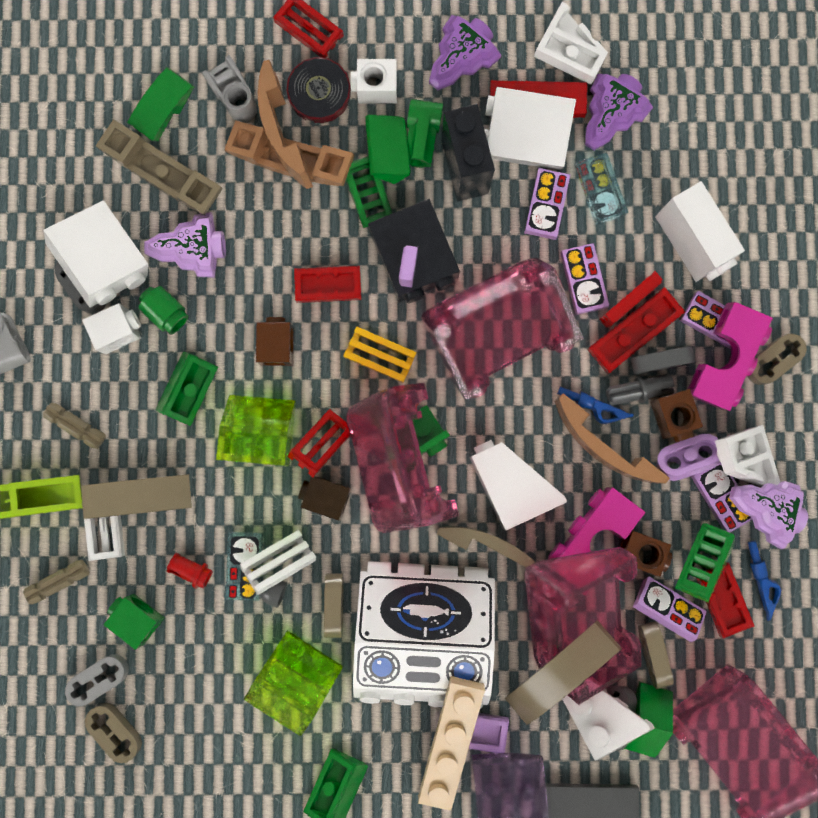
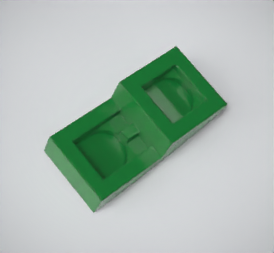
(159, 103)

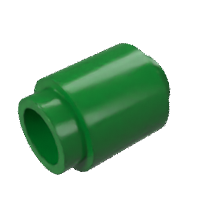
(162, 309)

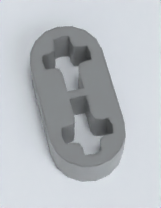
(93, 673)

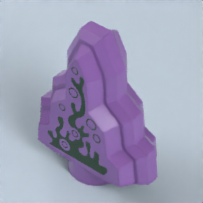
(463, 51)
(614, 108)

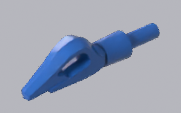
(589, 402)
(763, 582)

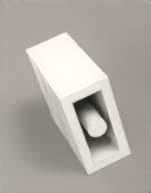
(529, 127)
(700, 233)
(96, 254)

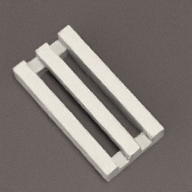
(117, 535)
(302, 547)

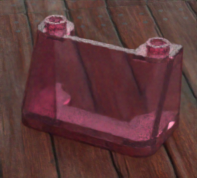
(501, 323)
(393, 462)
(571, 595)
(748, 745)

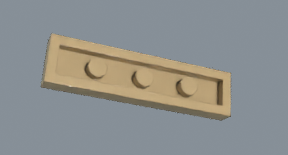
(451, 743)

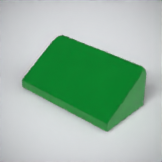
(387, 147)
(186, 388)
(336, 786)

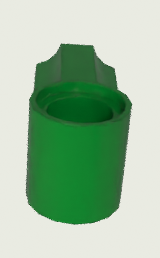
(423, 124)

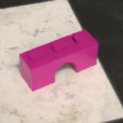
(745, 332)
(607, 512)

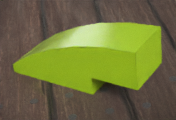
(40, 496)

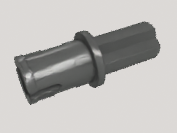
(640, 389)

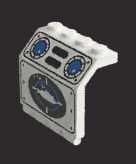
(422, 631)

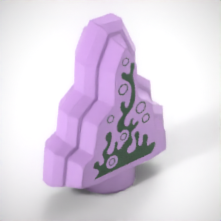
(191, 245)
(774, 510)

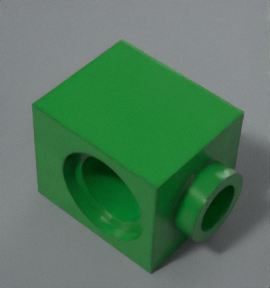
(133, 620)

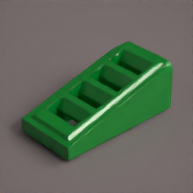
(378, 188)
(711, 541)

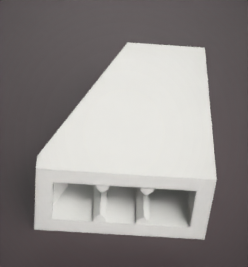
(512, 485)

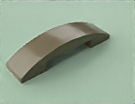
(158, 168)
(463, 536)
(563, 673)

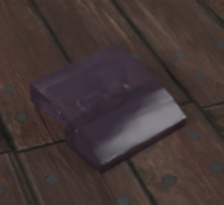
(509, 785)

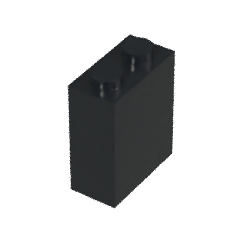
(467, 152)
(417, 228)

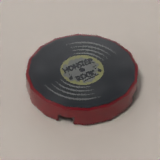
(318, 90)

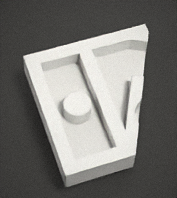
(571, 47)
(748, 456)
(606, 723)

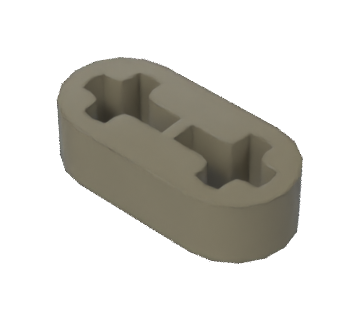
(780, 365)
(333, 605)
(655, 655)
(108, 739)

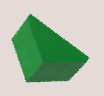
(656, 707)

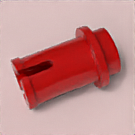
(190, 571)

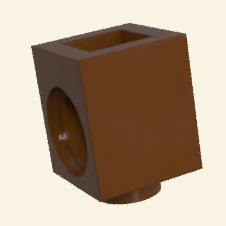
(275, 342)
(685, 403)
(661, 556)

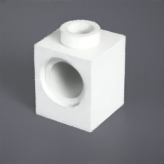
(375, 68)
(112, 328)

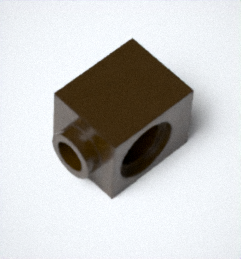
(324, 497)

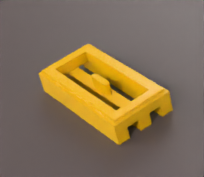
(354, 343)

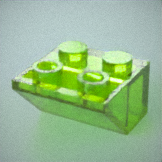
(256, 430)
(293, 683)

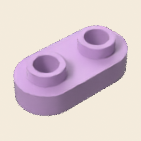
(687, 457)

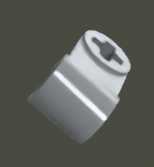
(230, 87)
(12, 348)

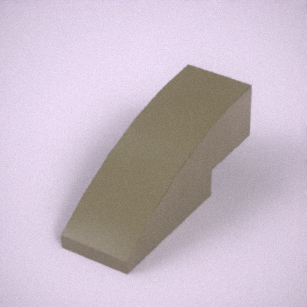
(136, 496)

